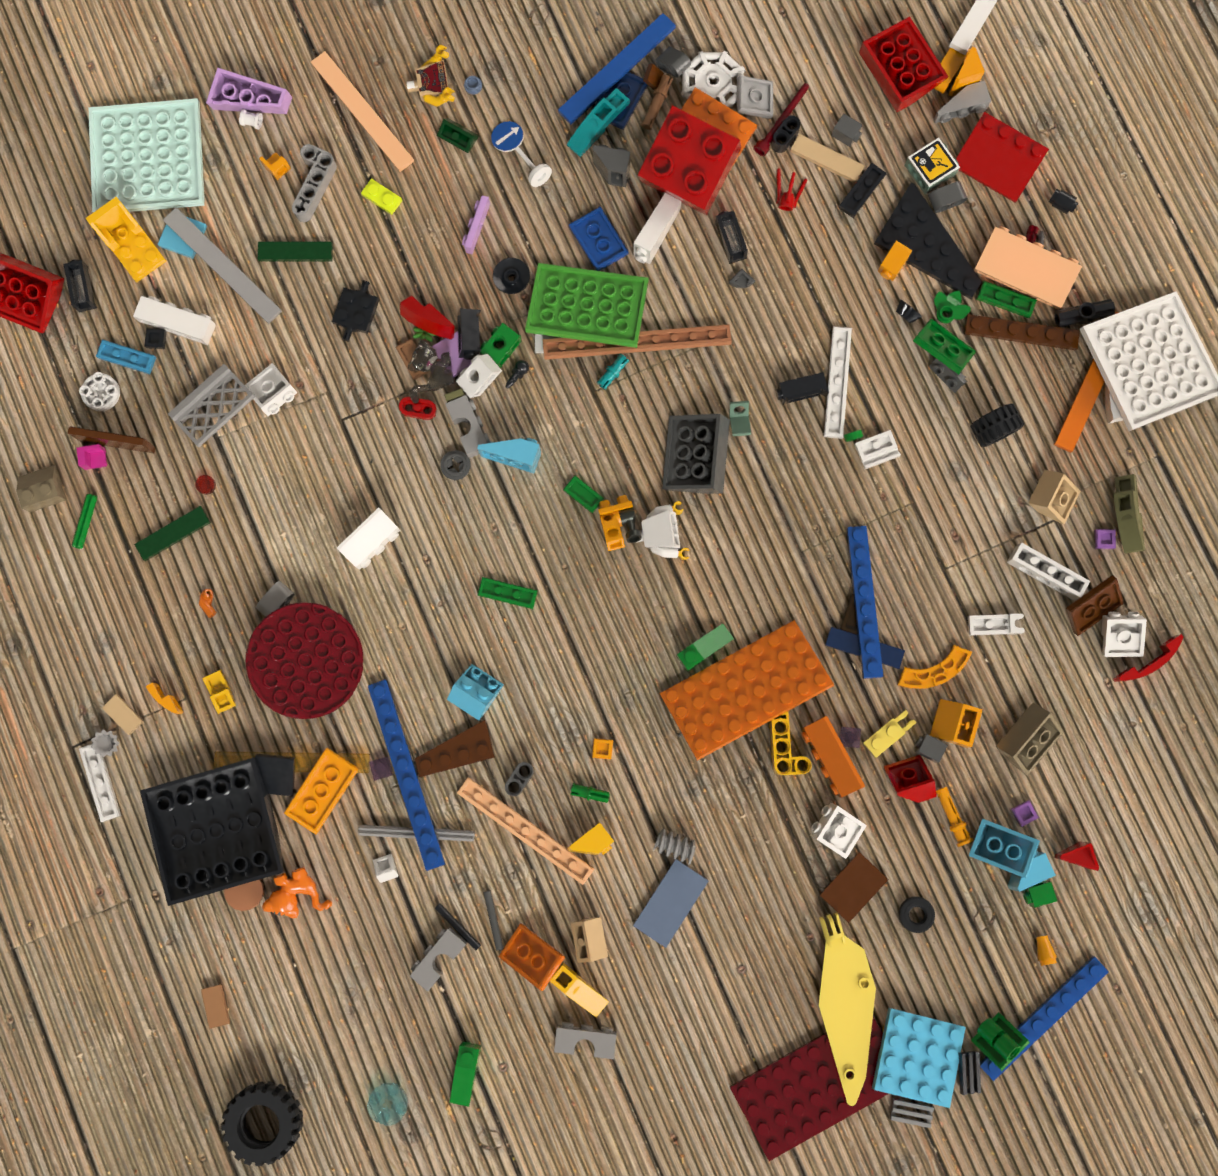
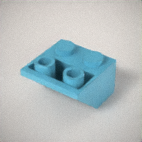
(474, 691)

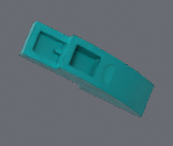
(597, 120)

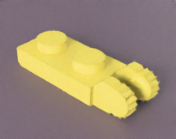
(887, 735)

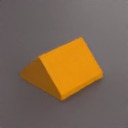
(970, 72)

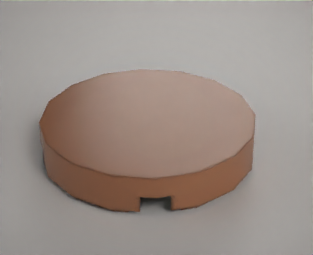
(245, 896)

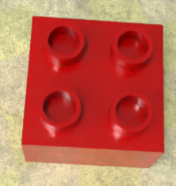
(689, 160)

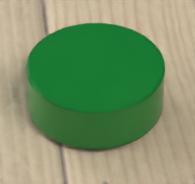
(853, 436)

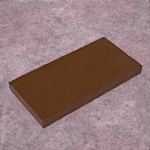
(111, 440)

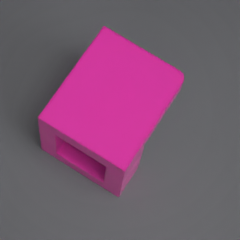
(91, 457)

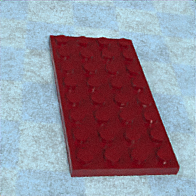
(802, 1094)

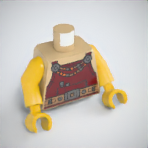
(433, 80)

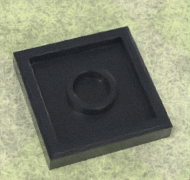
(277, 773)

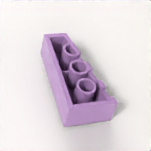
(240, 92)

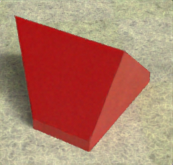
(1080, 854)

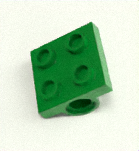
(999, 1040)

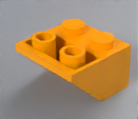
(956, 723)

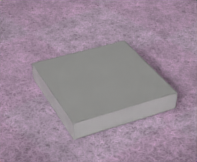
(755, 97)

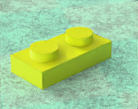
(381, 196)

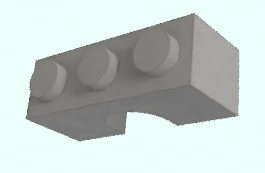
(462, 411)
(426, 972)
(568, 1036)

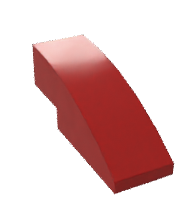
(426, 318)

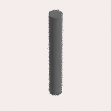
(493, 920)

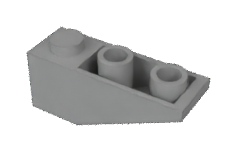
(969, 100)

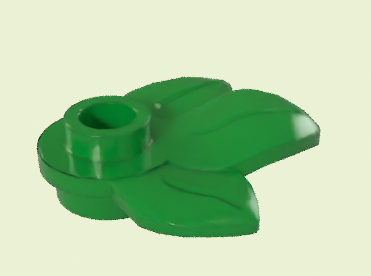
(951, 305)

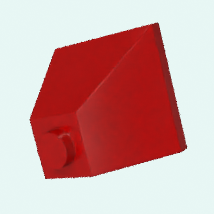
(911, 779)

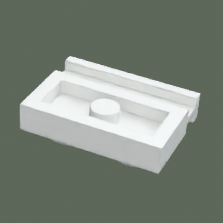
(877, 449)

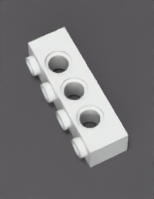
(1048, 571)

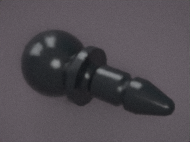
(519, 370)

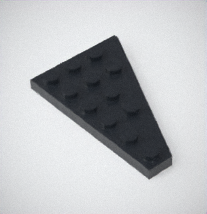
(931, 245)

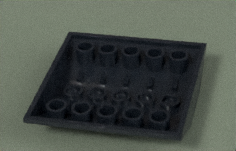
(212, 831)

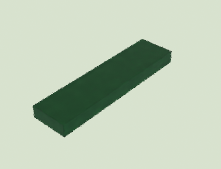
(295, 252)
(172, 533)

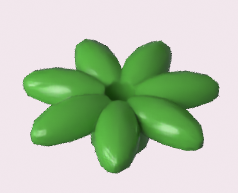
(422, 334)

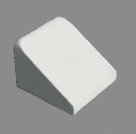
(385, 868)

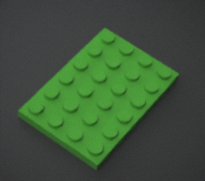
(587, 305)

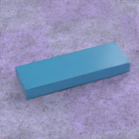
(126, 357)

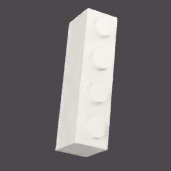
(174, 320)

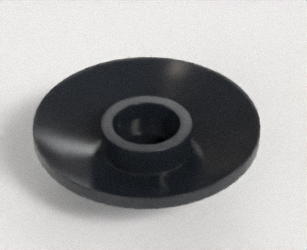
(507, 268)

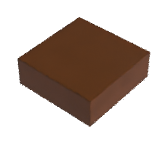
(653, 76)

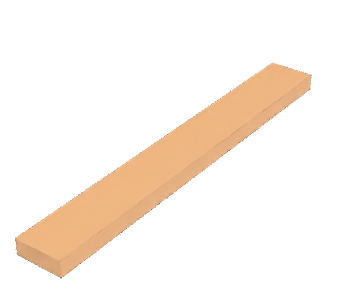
(362, 111)
(525, 830)

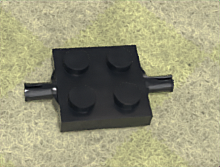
(355, 310)

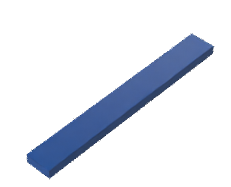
(616, 68)

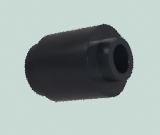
(1063, 201)

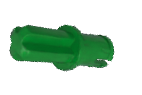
(589, 793)

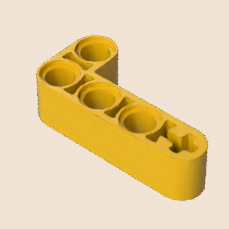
(785, 756)

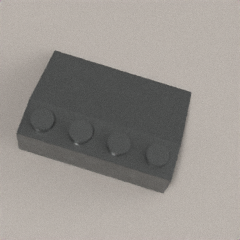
(696, 453)

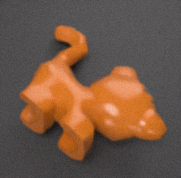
(284, 901)

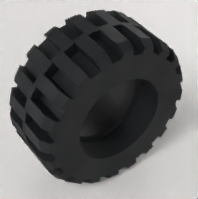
(240, 1139)

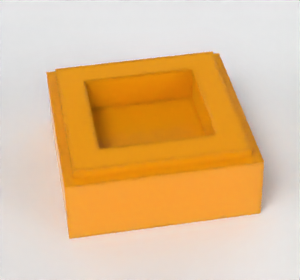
(602, 748)

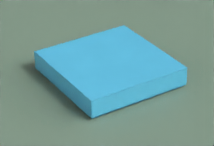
(172, 242)

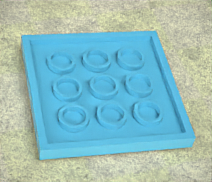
(918, 1058)

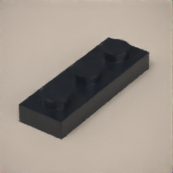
(862, 190)

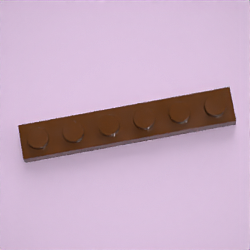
(1022, 332)

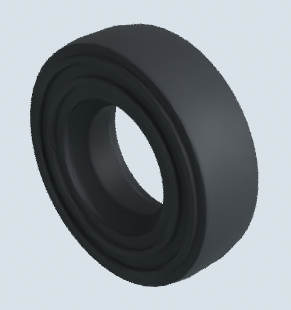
(929, 914)

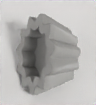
(104, 743)

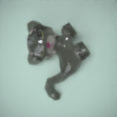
(426, 360)

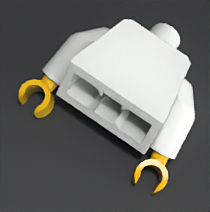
(661, 531)

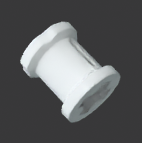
(250, 119)

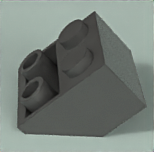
(612, 164)

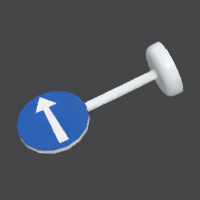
(509, 137)

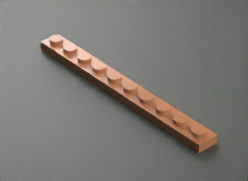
(648, 341)

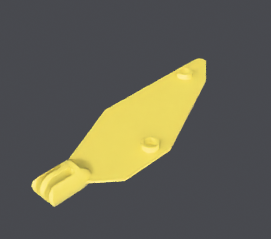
(846, 1005)

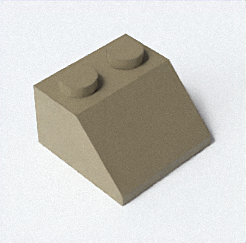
(40, 489)

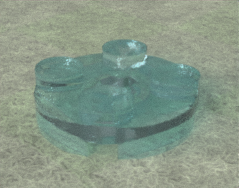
(384, 1115)

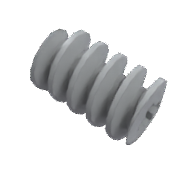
(675, 846)

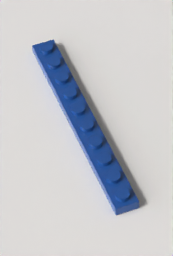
(406, 775)

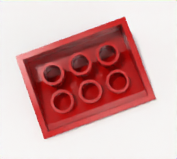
(902, 63)
(1000, 157)
(28, 293)

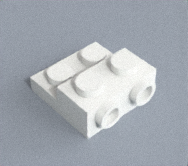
(271, 390)
(1123, 634)
(837, 830)

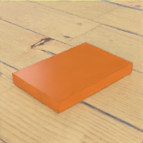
(531, 957)

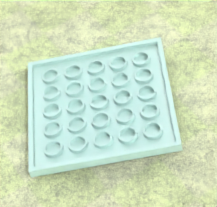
(147, 155)

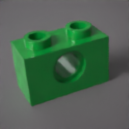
(505, 335)

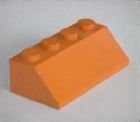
(833, 757)

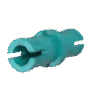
(612, 371)

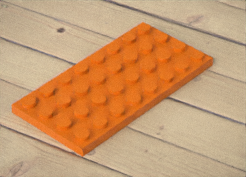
(746, 690)

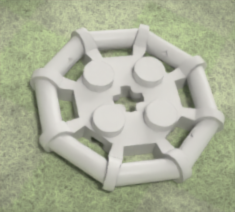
(713, 71)

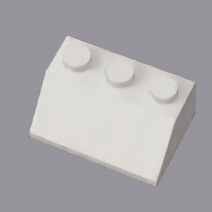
(369, 539)

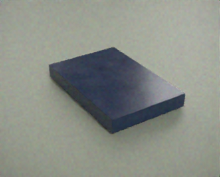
(633, 88)

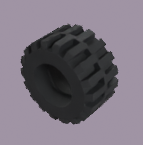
(997, 425)

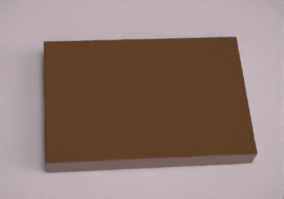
(1094, 604)
(853, 887)

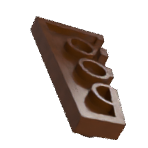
(463, 749)

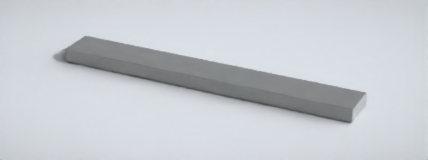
(222, 265)

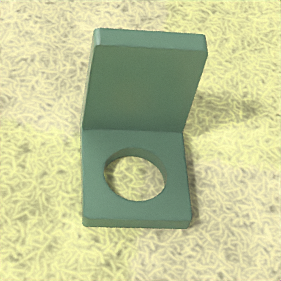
(740, 420)

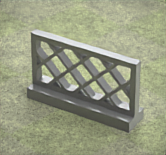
(203, 396)

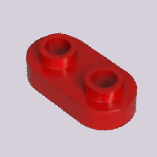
(418, 409)

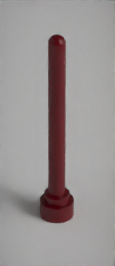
(762, 146)

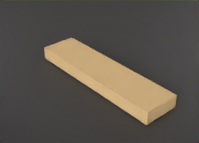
(827, 158)

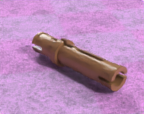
(660, 95)

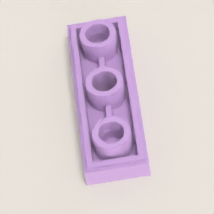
(475, 224)

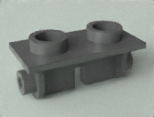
(948, 376)

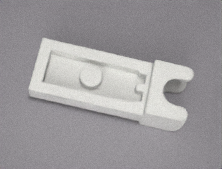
(994, 624)

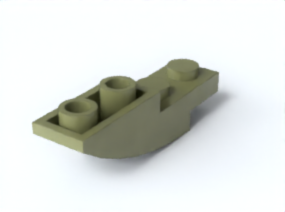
(1128, 514)

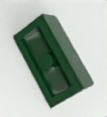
(457, 135)

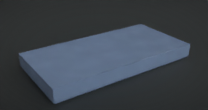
(670, 903)

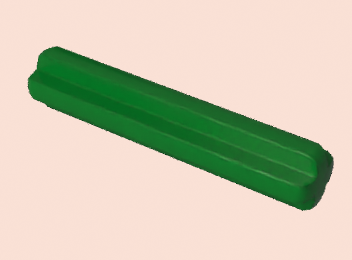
(84, 521)

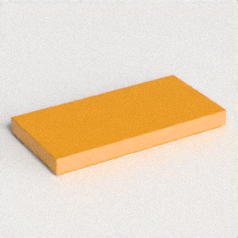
(321, 791)

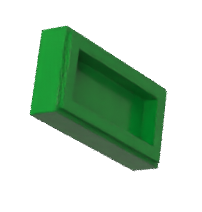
(583, 494)

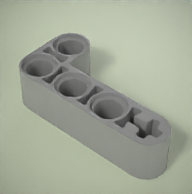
(317, 170)

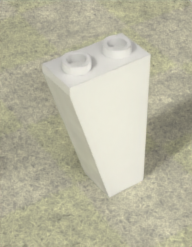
(656, 228)

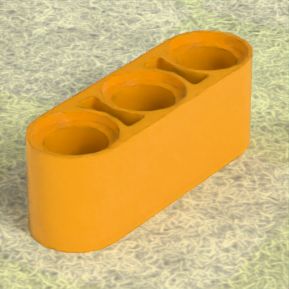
(951, 64)

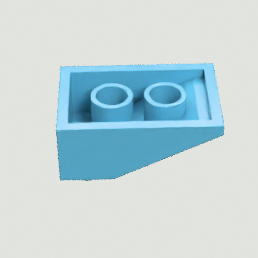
(514, 453)
(1004, 848)

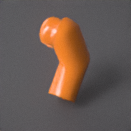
(206, 601)

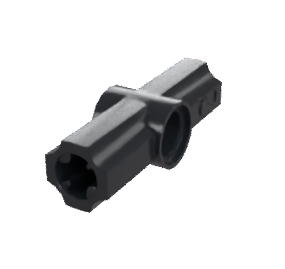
(1094, 310)

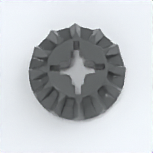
(447, 463)

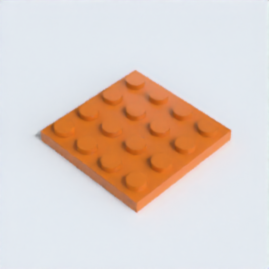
(720, 116)

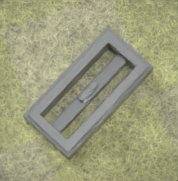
(928, 1116)

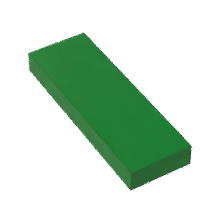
(1006, 299)
(507, 593)

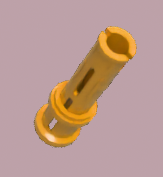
(957, 825)

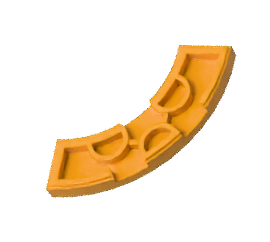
(938, 674)

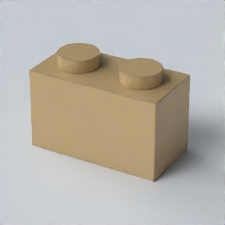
(589, 940)

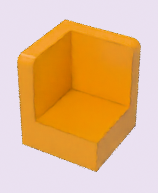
(276, 165)

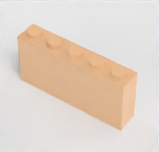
(1027, 267)

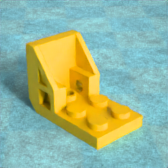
(126, 239)

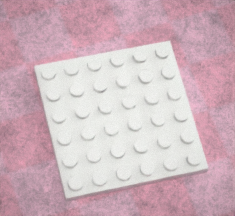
(1152, 360)

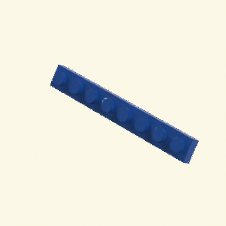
(864, 602)
(1053, 1009)

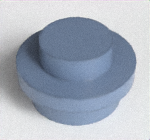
(473, 85)

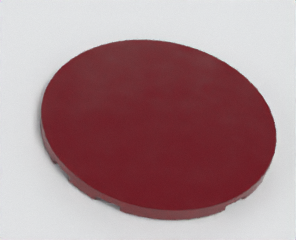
(304, 660)

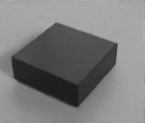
(155, 338)

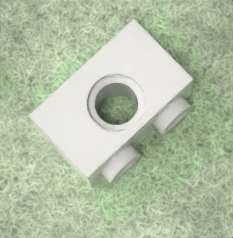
(487, 371)

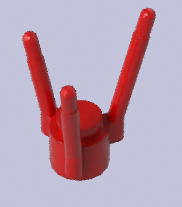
(787, 201)

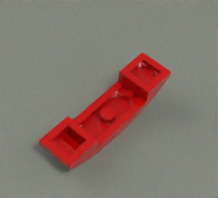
(1168, 648)

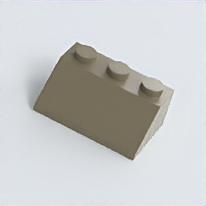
(1030, 738)

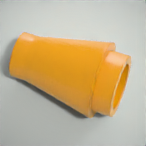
(1045, 951)

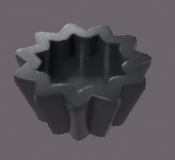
(907, 312)

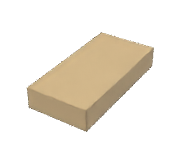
(122, 714)

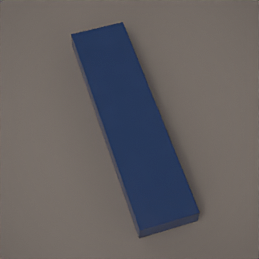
(849, 643)

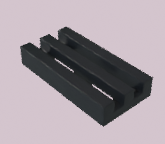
(972, 1072)

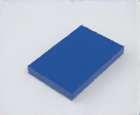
(598, 239)

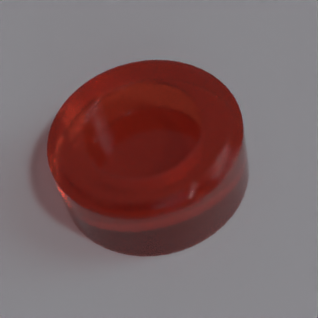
(205, 484)

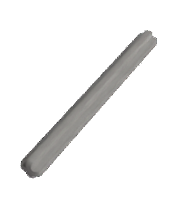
(407, 832)

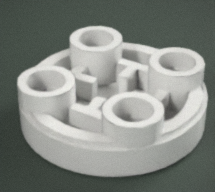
(100, 392)

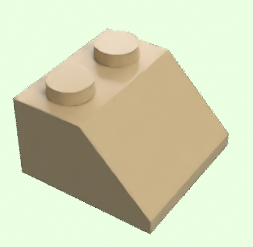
(1054, 496)

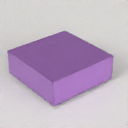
(1105, 538)
(1024, 813)

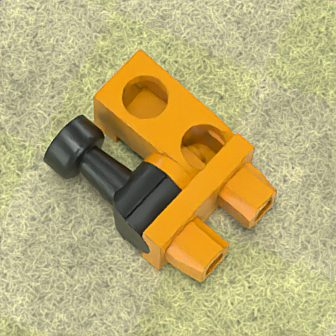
(615, 517)

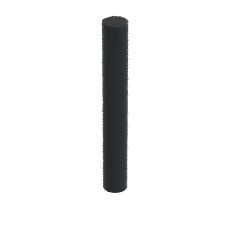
(457, 926)

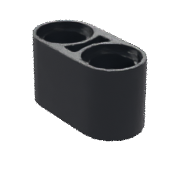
(786, 134)

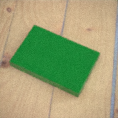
(944, 346)

